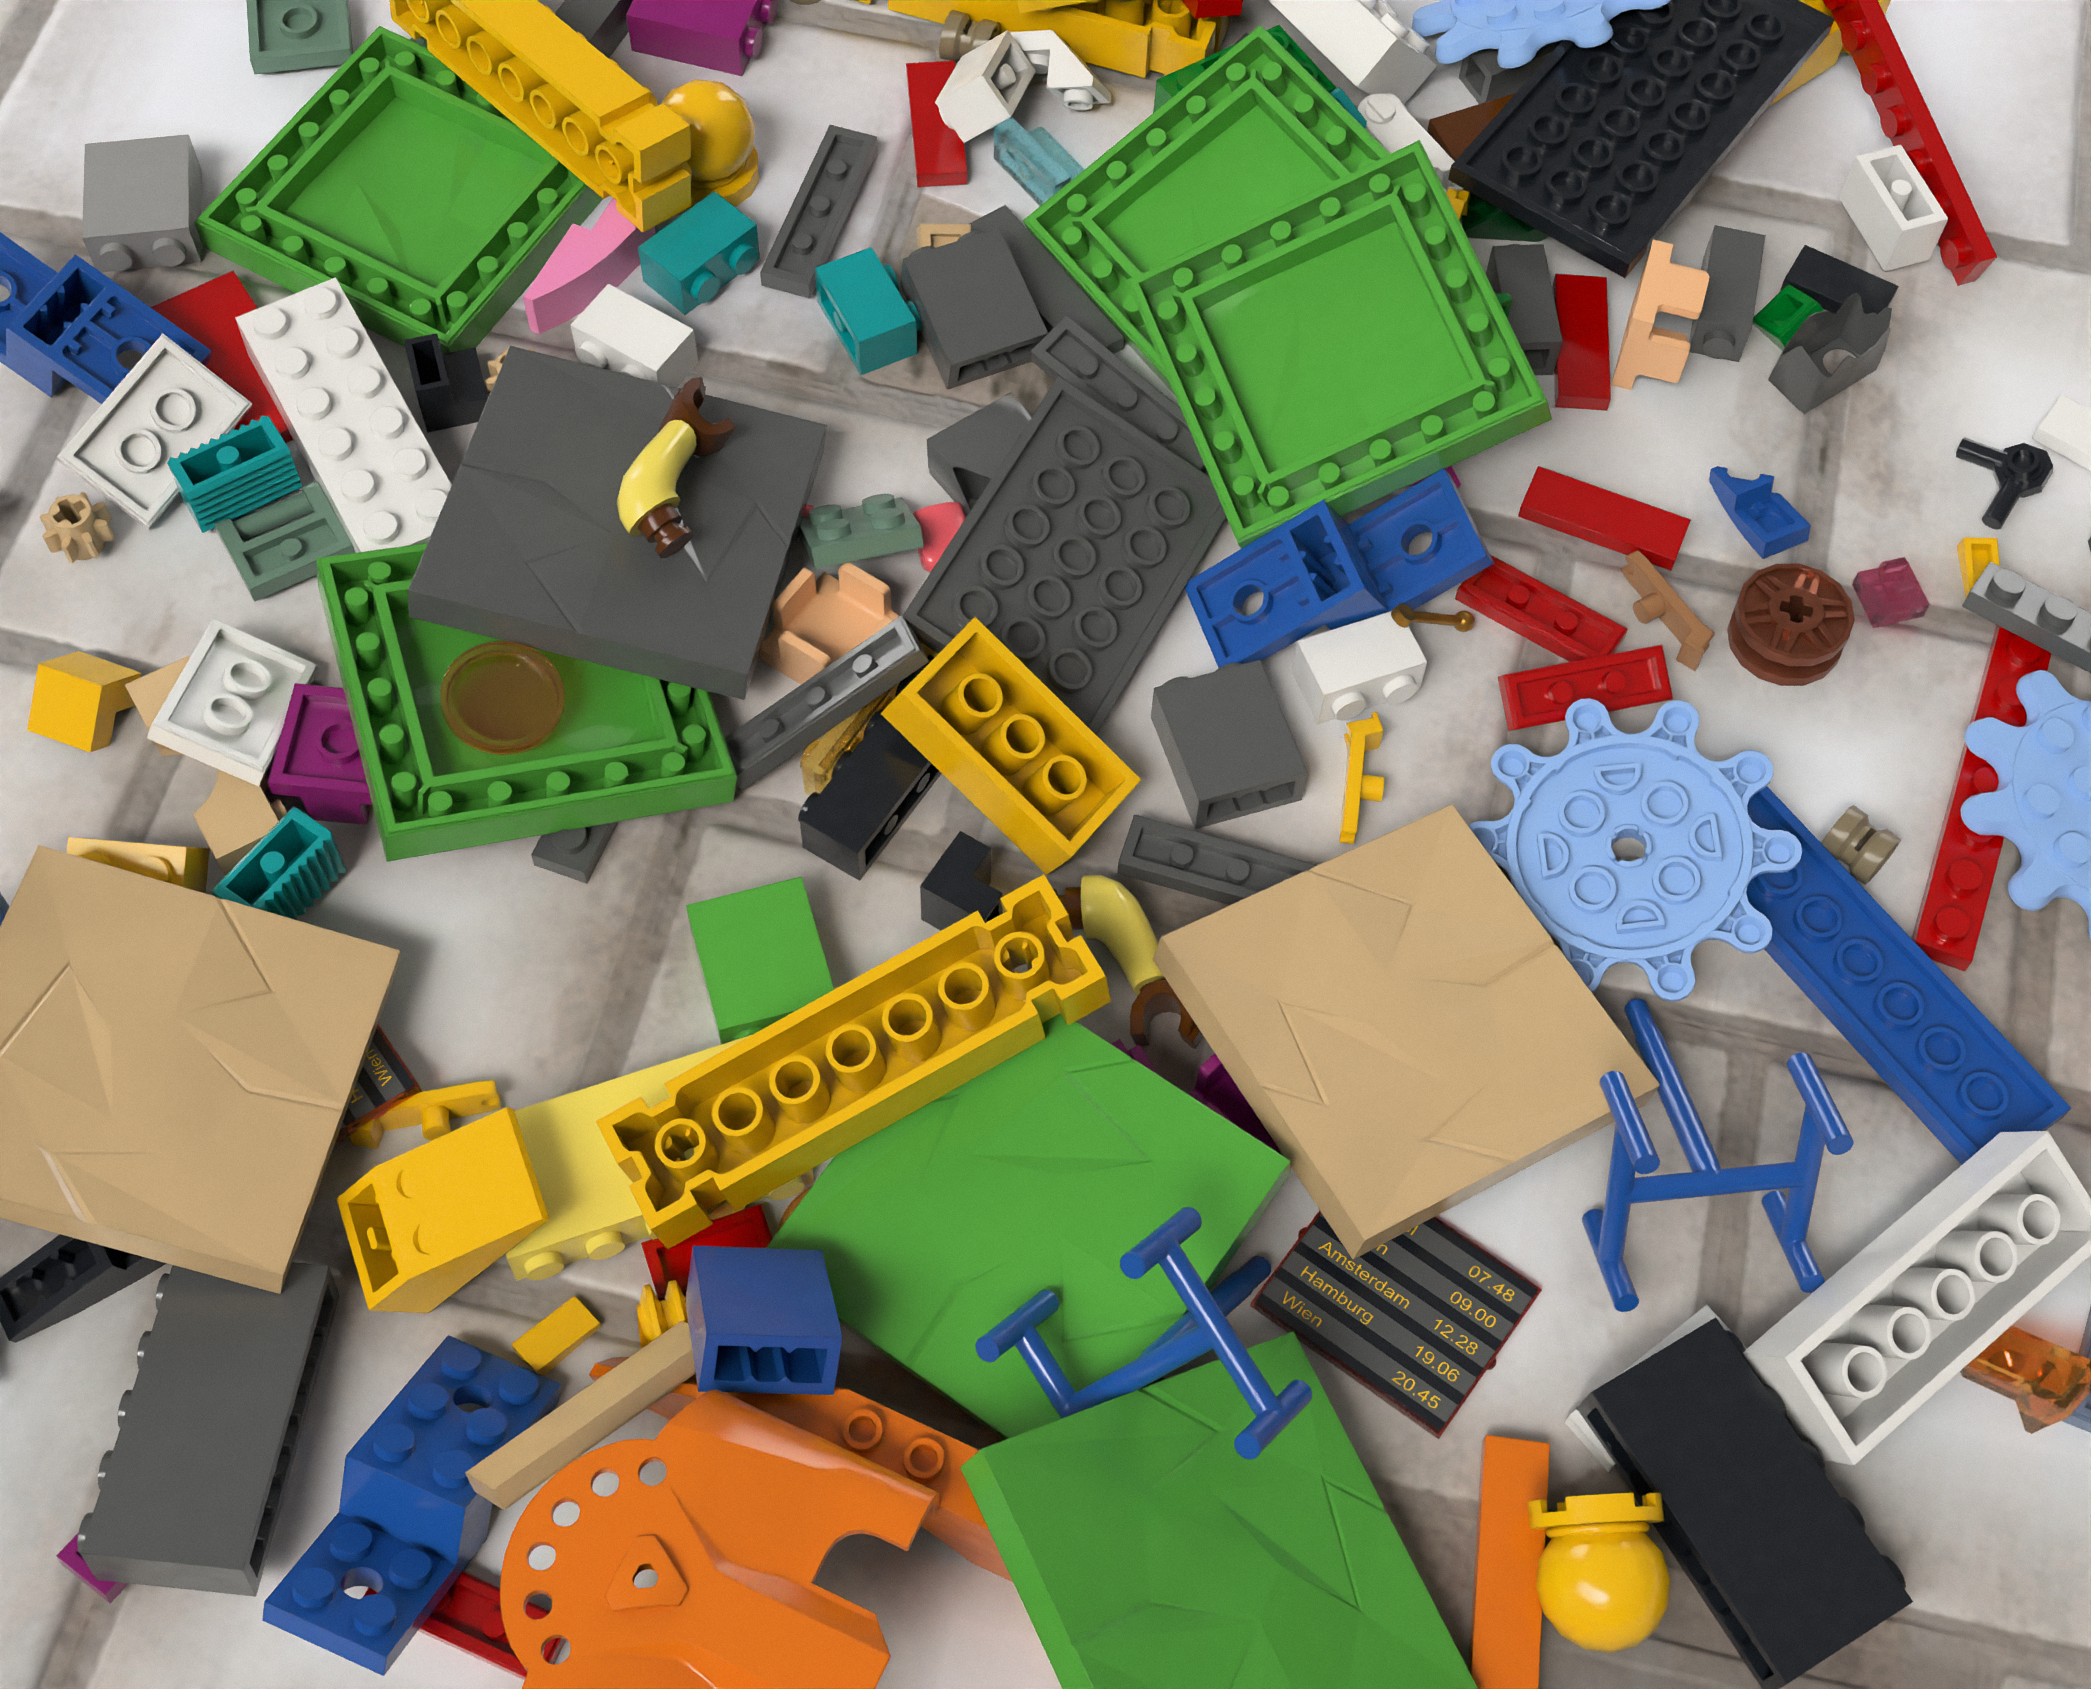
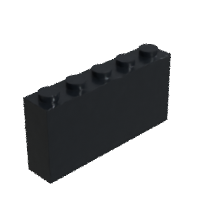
(1745, 1505)

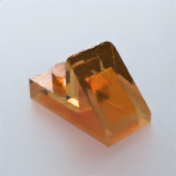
(2034, 1373)

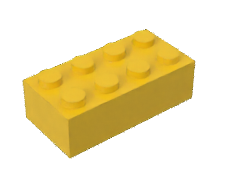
(1011, 747)

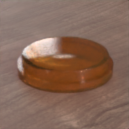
(502, 697)

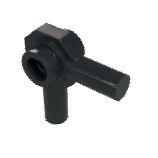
(2017, 470)

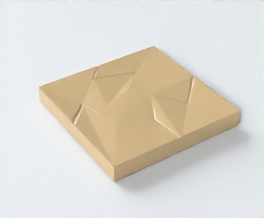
(1401, 1027)
(174, 1065)

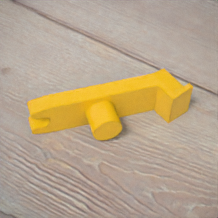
(1361, 737)
(432, 1110)

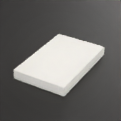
(152, 415)
(231, 702)

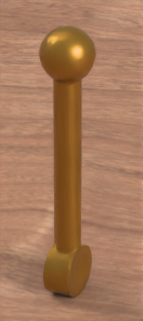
(1404, 616)

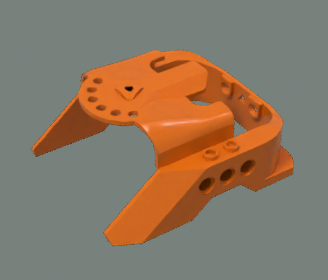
(737, 1540)

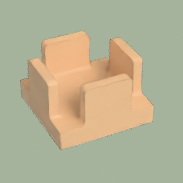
(1667, 289)
(824, 620)

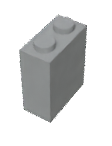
(141, 203)

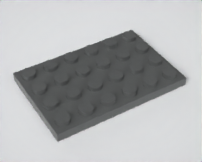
(1074, 551)

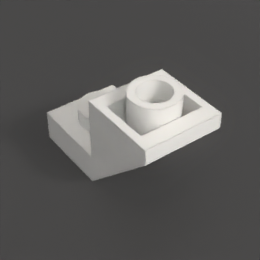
(1067, 73)

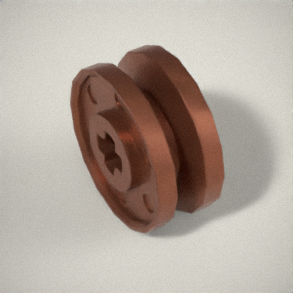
(1790, 624)

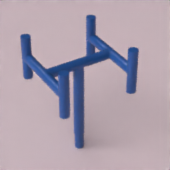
(1636, 1153)
(1191, 1336)

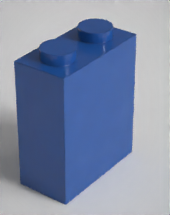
(762, 1321)

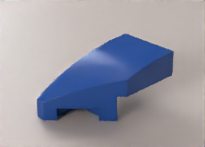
(1758, 513)

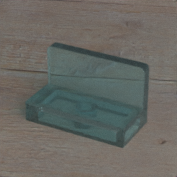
(1033, 159)

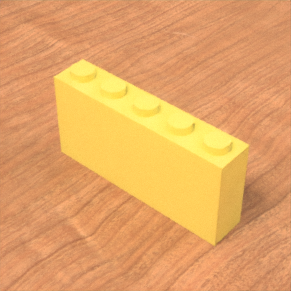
(582, 1183)

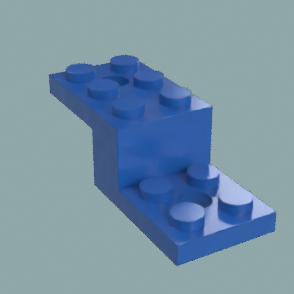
(74, 324)
(1336, 571)
(408, 1507)

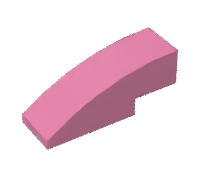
(583, 268)

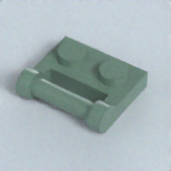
(287, 552)

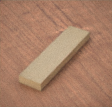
(585, 1419)

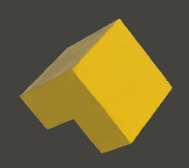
(79, 699)

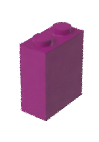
(701, 32)

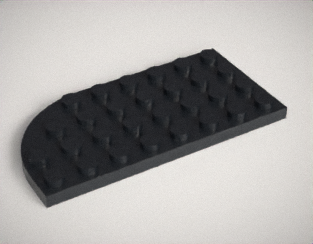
(1630, 130)

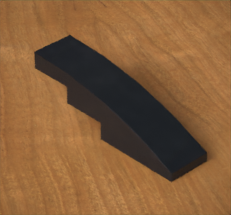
(63, 1281)

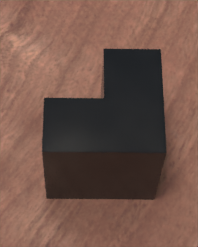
(446, 384)
(960, 885)

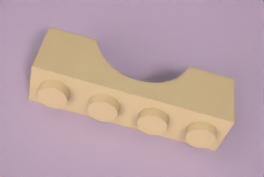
(236, 810)

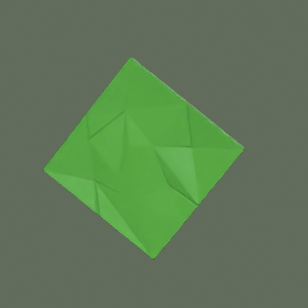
(1199, 166)
(402, 194)
(1338, 347)
(618, 755)
(1023, 1190)
(1192, 1568)

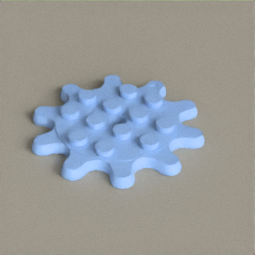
(1518, 26)
(2040, 792)
(1670, 800)

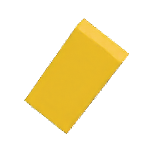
(1974, 557)
(556, 1336)

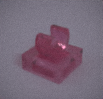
(1890, 593)

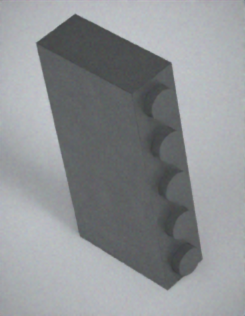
(209, 1432)

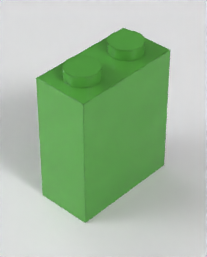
(758, 956)

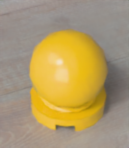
(720, 142)
(1601, 1571)

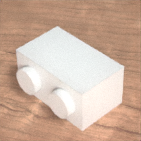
(985, 87)
(1893, 208)
(634, 339)
(1358, 667)

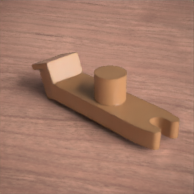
(1663, 602)

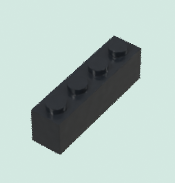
(867, 796)

